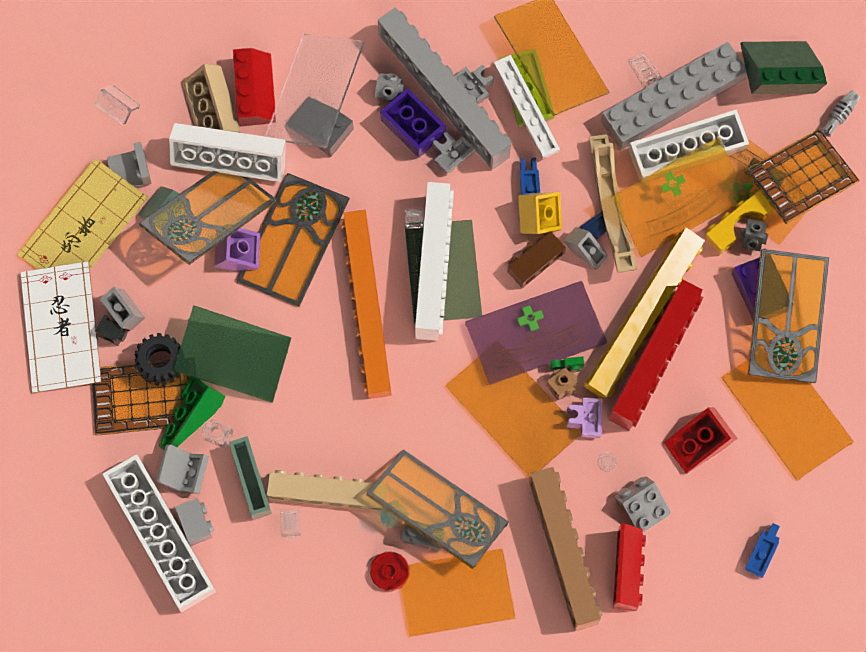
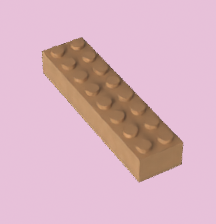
(564, 549)

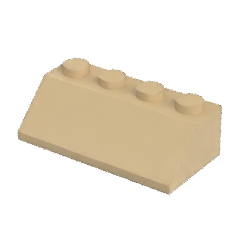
(210, 99)

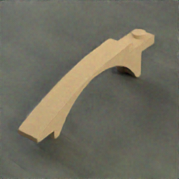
(606, 182)

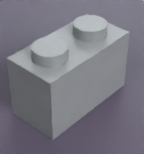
(122, 308)
(194, 521)

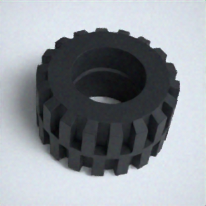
(147, 349)

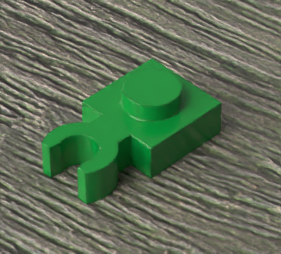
(573, 364)

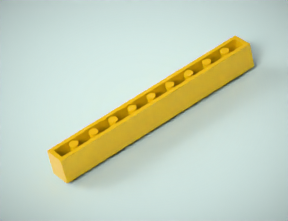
(644, 313)

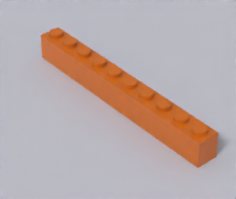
(367, 304)

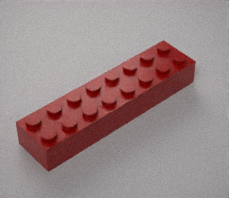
(655, 356)

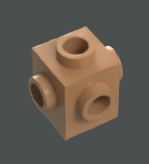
(562, 383)

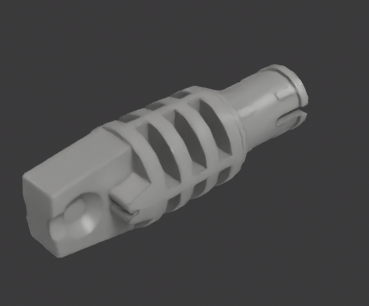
(841, 112)

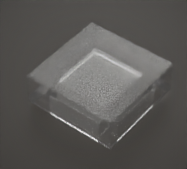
(414, 218)

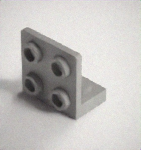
(131, 166)

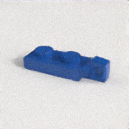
(763, 551)

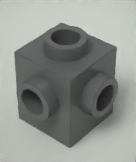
(754, 235)

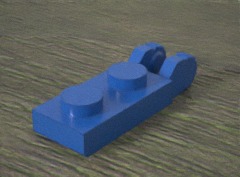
(529, 179)

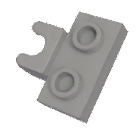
(475, 82)
(452, 153)

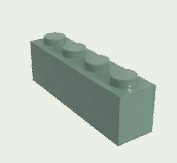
(250, 477)

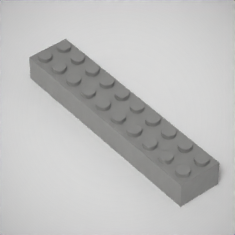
(444, 88)

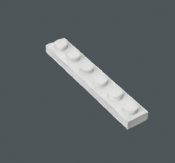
(526, 107)

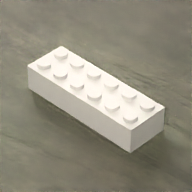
(666, 147)
(227, 152)

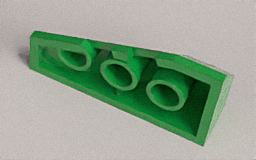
(197, 406)

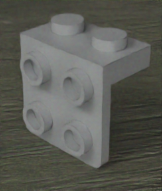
(182, 470)
(643, 503)

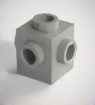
(388, 87)

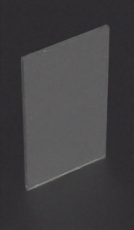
(315, 90)

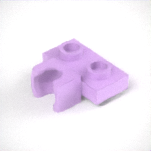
(587, 416)

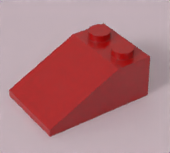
(700, 439)

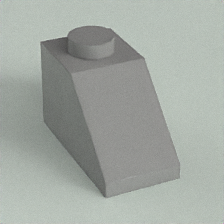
(586, 247)

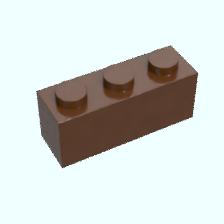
(536, 259)

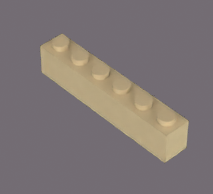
(320, 490)

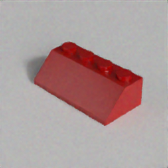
(253, 86)
(628, 568)

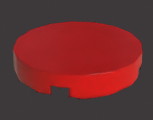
(390, 571)

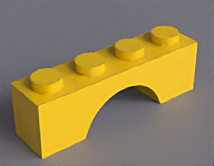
(722, 235)

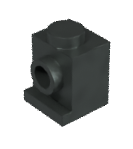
(111, 331)

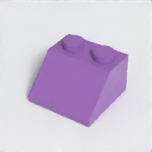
(238, 251)

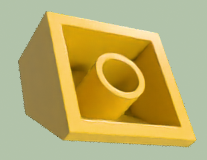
(540, 212)

